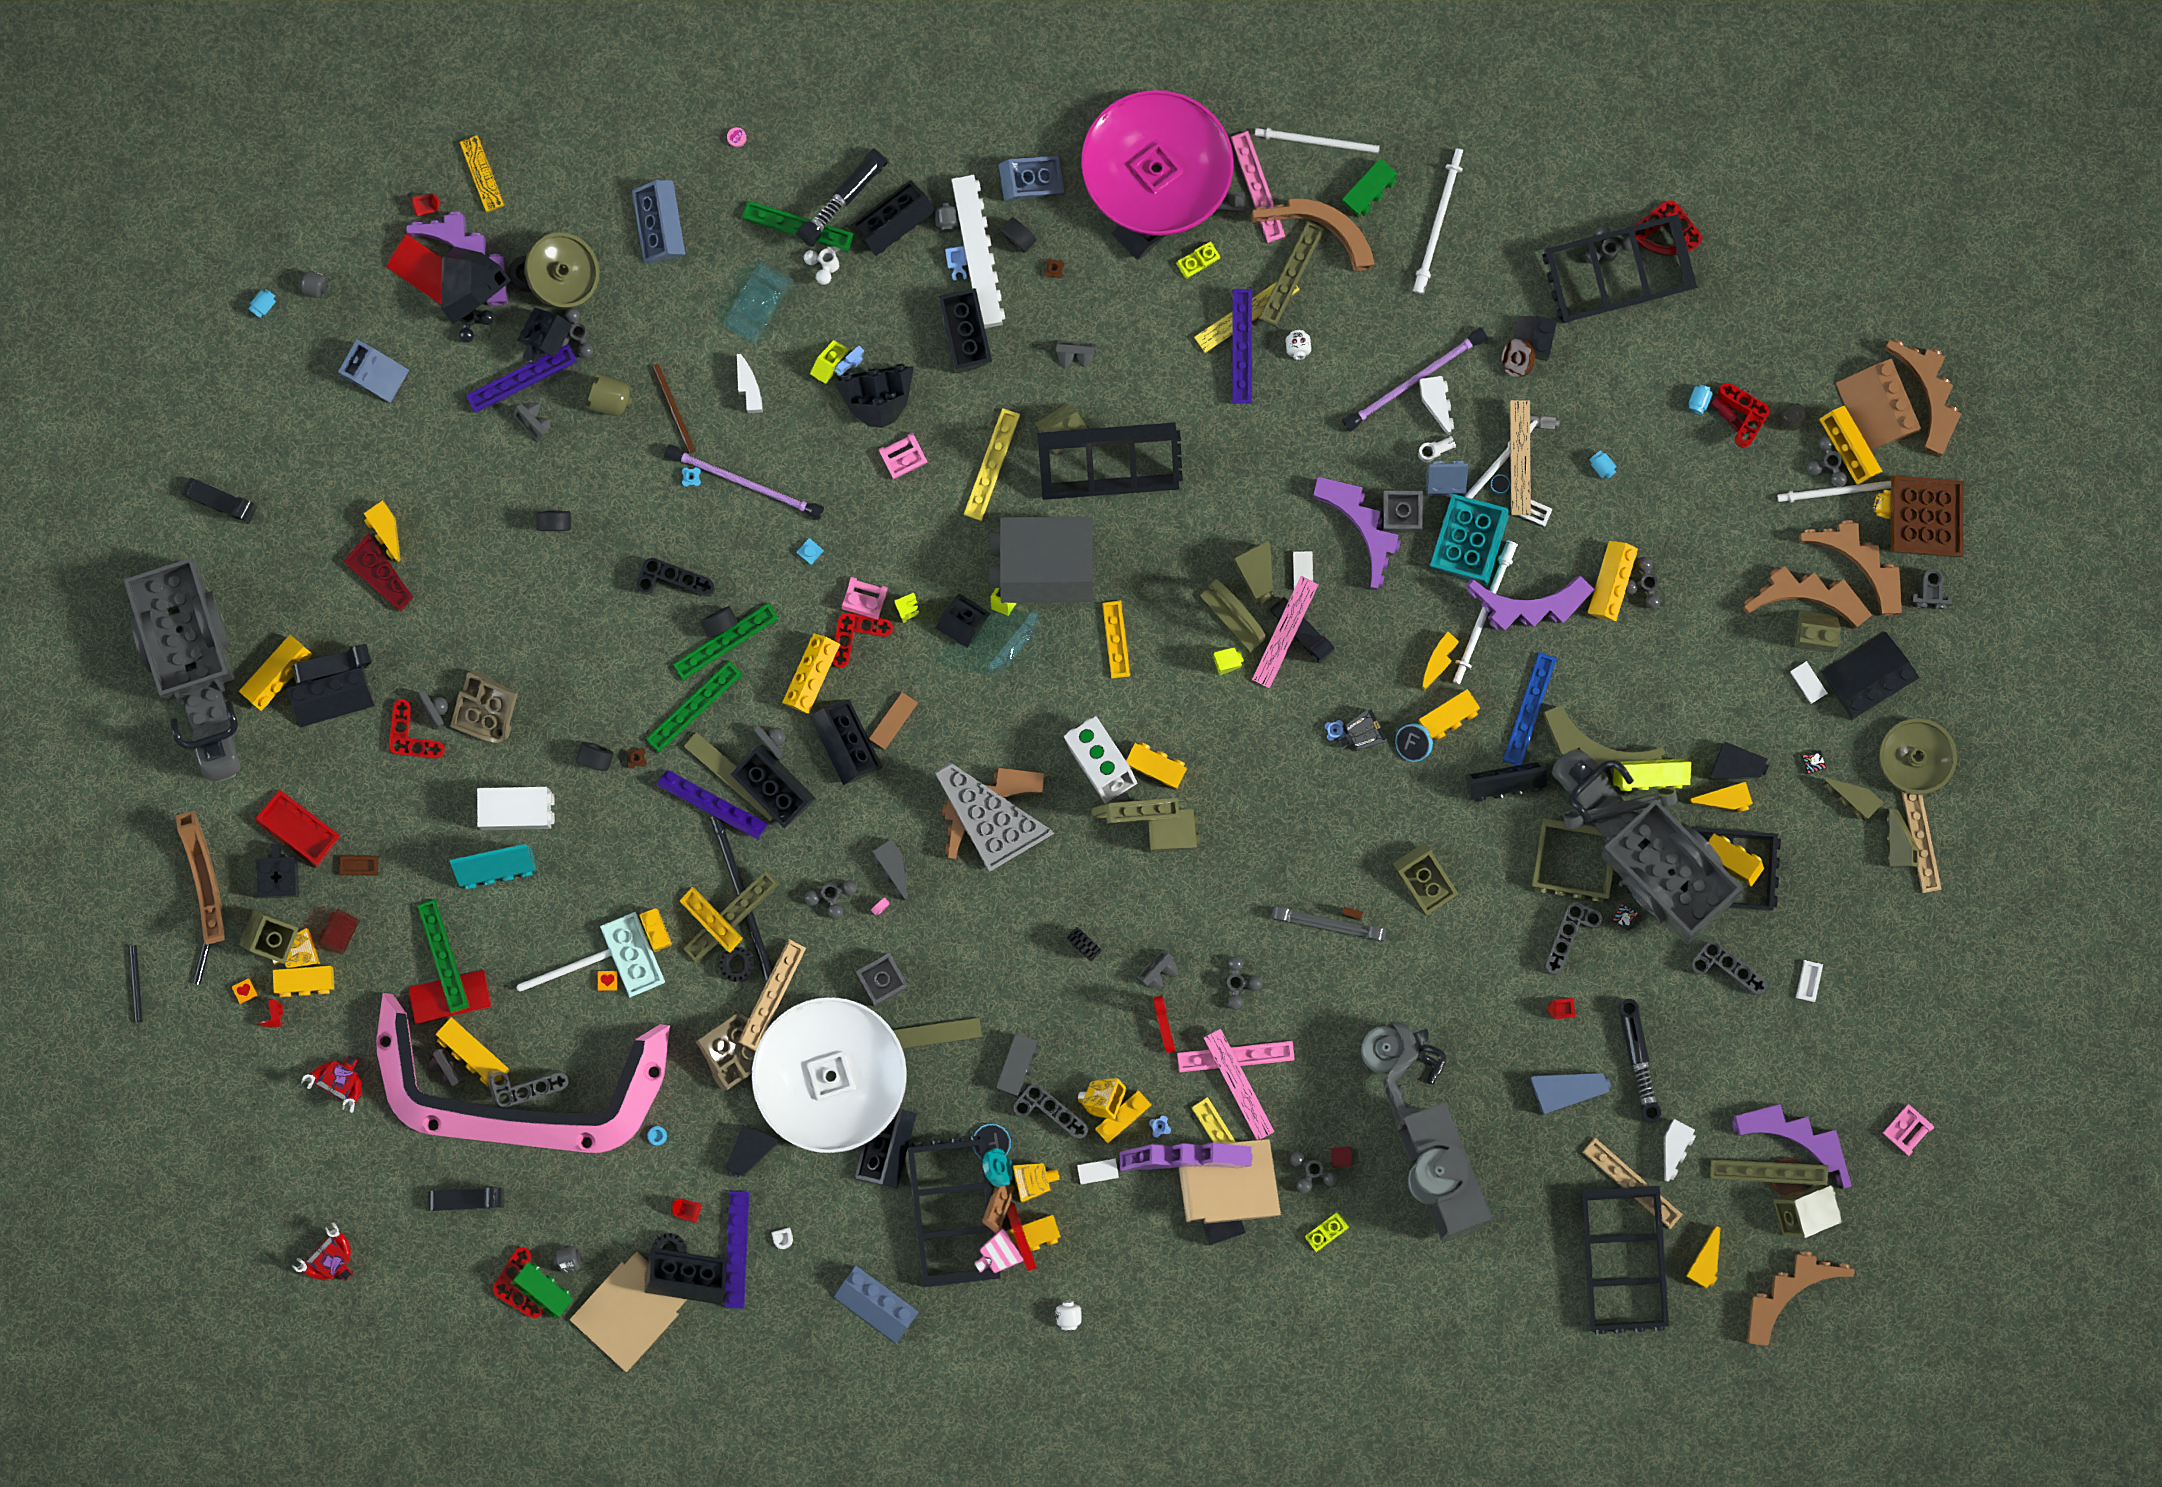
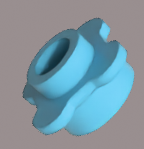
(687, 473)

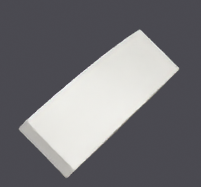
(748, 385)

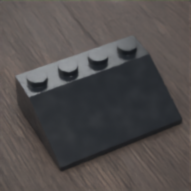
(1870, 675)

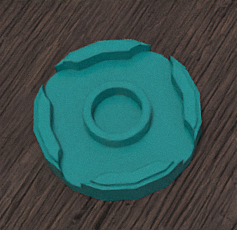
(997, 1167)

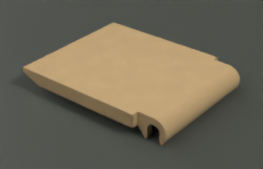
(1232, 1193)
(623, 1317)

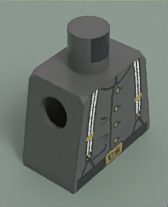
(1363, 732)

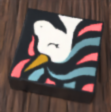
(1814, 761)
(1625, 916)

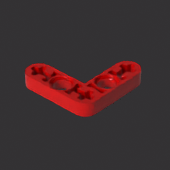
(1752, 414)
(855, 627)
(403, 736)
(1160, 1010)
(1020, 1237)
(505, 1279)

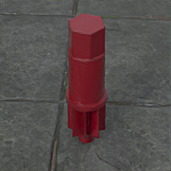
(1732, 418)

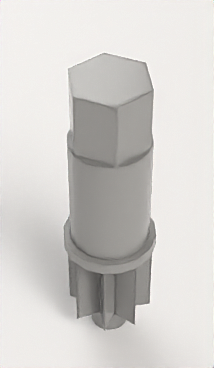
(1544, 421)

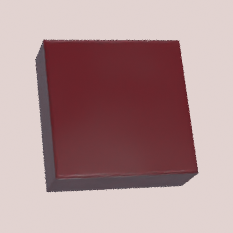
(1341, 1156)

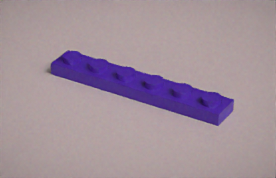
(1242, 346)
(521, 379)
(712, 804)
(737, 1249)

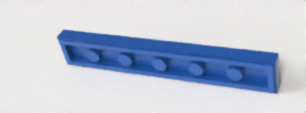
(1529, 709)

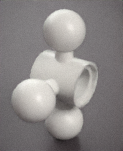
(823, 276)

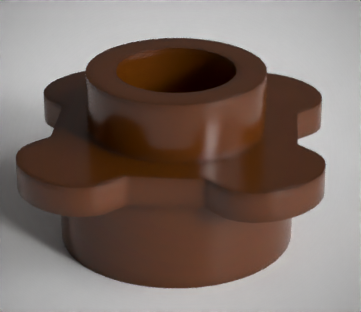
(1054, 273)
(637, 753)

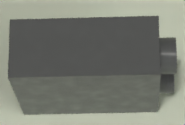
(1043, 559)

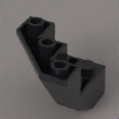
(468, 281)
(876, 397)

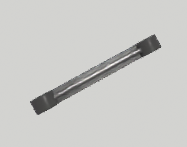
(1666, 796)
(1329, 924)

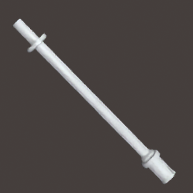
(1423, 274)
(1504, 561)

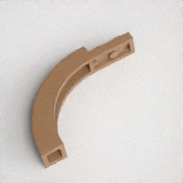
(1330, 218)
(204, 876)

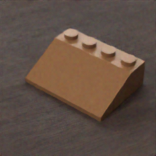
(1879, 404)

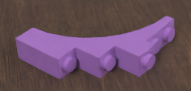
(454, 234)
(1379, 543)
(1506, 610)

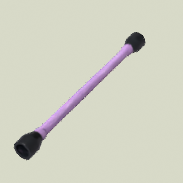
(1475, 338)
(811, 509)

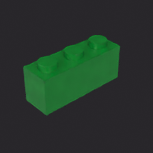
(1370, 188)
(542, 1290)

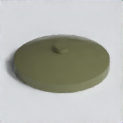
(562, 270)
(1918, 756)

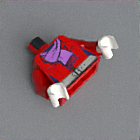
(338, 1080)
(329, 1258)

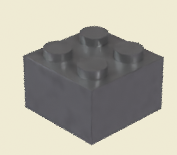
(1402, 511)
(882, 979)

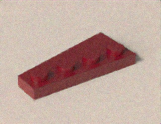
(376, 570)

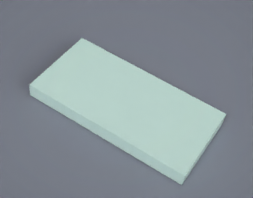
(632, 954)

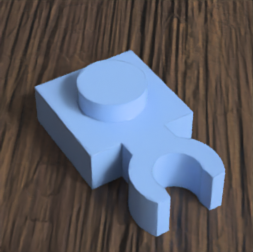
(956, 258)
(852, 359)

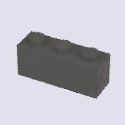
(1018, 1065)

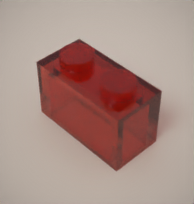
(339, 931)

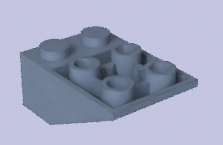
(373, 371)
(1446, 478)

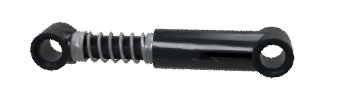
(872, 163)
(1639, 1058)

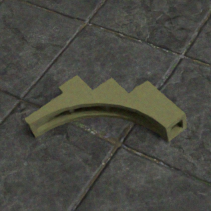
(1569, 737)

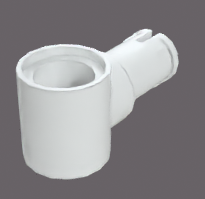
(1436, 448)

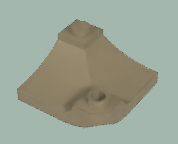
(484, 708)
(726, 1057)

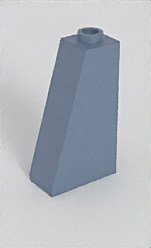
(1565, 1090)

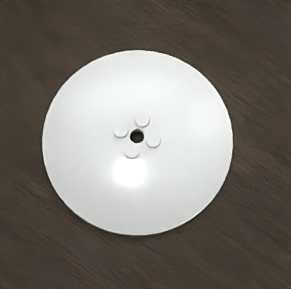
(793, 1068)

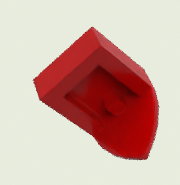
(425, 204)
(1561, 1009)
(276, 1011)
(686, 1209)

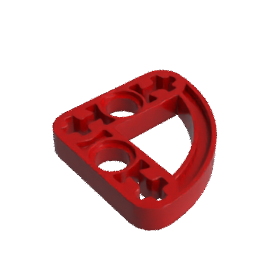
(1664, 250)

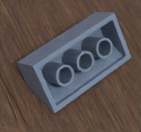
(658, 221)
(876, 1304)

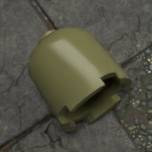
(609, 396)

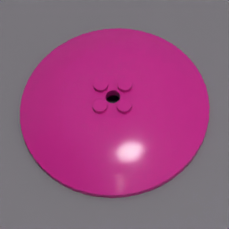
(1161, 131)

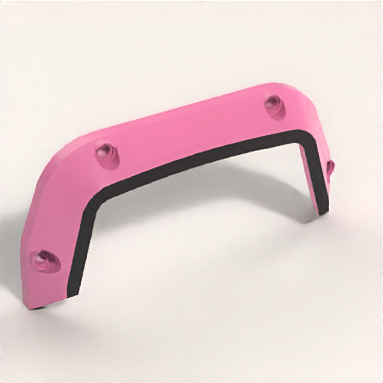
(519, 1127)

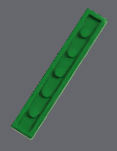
(791, 223)
(725, 641)
(694, 706)
(443, 956)

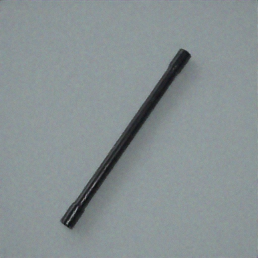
(720, 832)

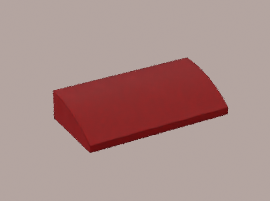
(418, 267)
(297, 828)
(431, 1004)

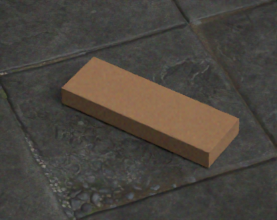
(893, 721)
(998, 1207)

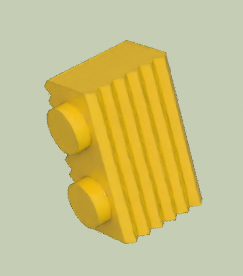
(655, 929)

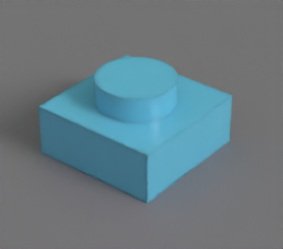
(810, 551)

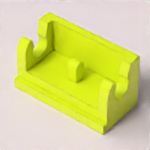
(905, 607)

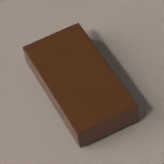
(358, 865)

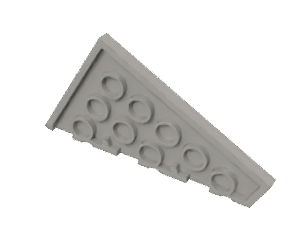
(992, 822)

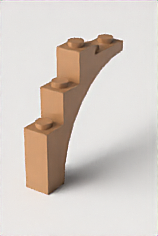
(1926, 367)
(1846, 541)
(1784, 587)
(1008, 784)
(1806, 1272)

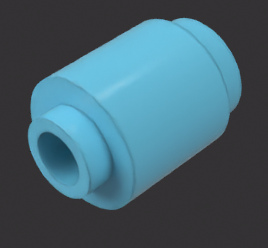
(262, 303)
(1700, 399)
(1603, 465)

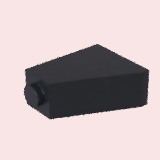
(1738, 764)
(749, 1150)

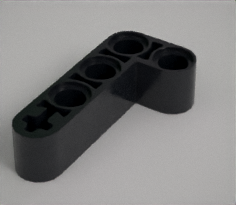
(219, 500)
(677, 580)
(1306, 634)
(331, 665)
(466, 1199)

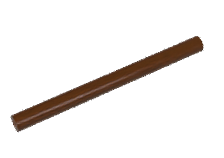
(673, 408)

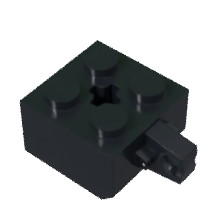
(543, 334)
(269, 868)

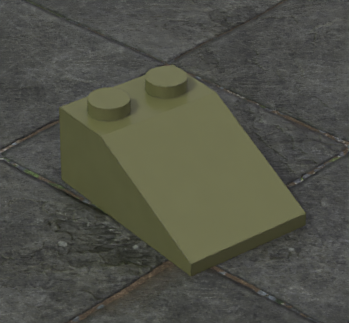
(1425, 878)

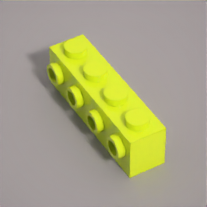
(1654, 774)

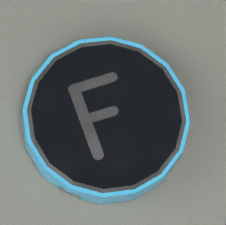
(1413, 742)
(995, 1137)

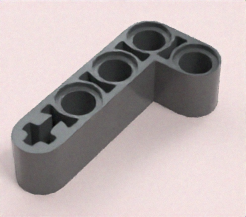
(1568, 940)
(1732, 971)
(529, 1084)
(1054, 1114)

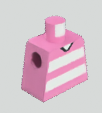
(998, 1253)

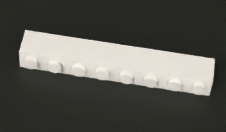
(976, 249)

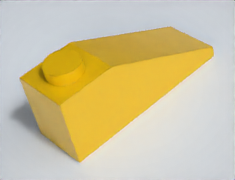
(1729, 798)
(1706, 1262)

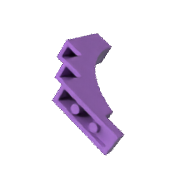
(1823, 1147)
(1185, 1155)

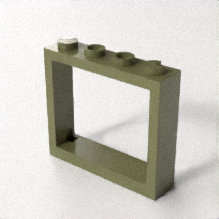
(1560, 890)

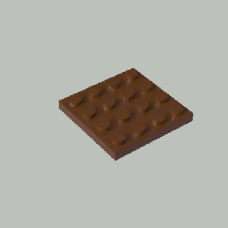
(1926, 516)

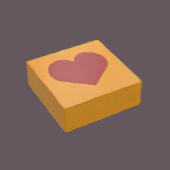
(607, 980)
(244, 991)

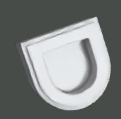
(782, 1238)

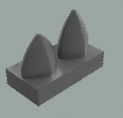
(1233, 202)
(1067, 349)
(526, 417)
(1162, 963)
(445, 1061)

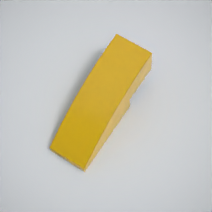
(1439, 659)

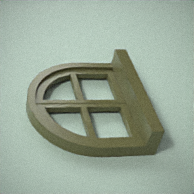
(1233, 615)
(1138, 810)

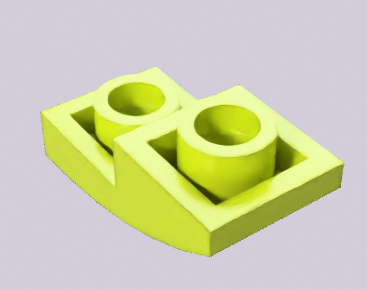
(1198, 260)
(1326, 1231)

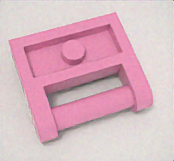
(905, 461)
(862, 603)
(1902, 1126)

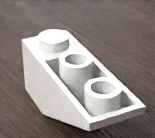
(1434, 398)
(1675, 1143)

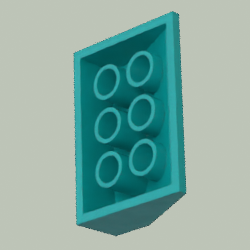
(1470, 538)
(494, 866)

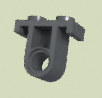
(1931, 593)

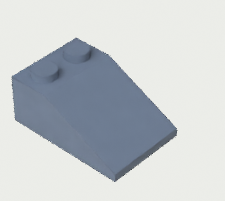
(1031, 178)

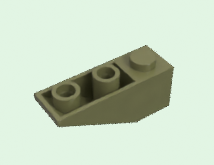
(1862, 799)
(1902, 845)

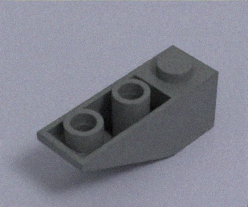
(892, 861)

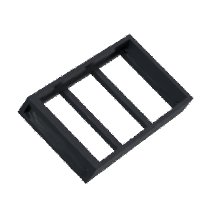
(1682, 252)
(1109, 436)
(1774, 863)
(1618, 1193)
(951, 1278)

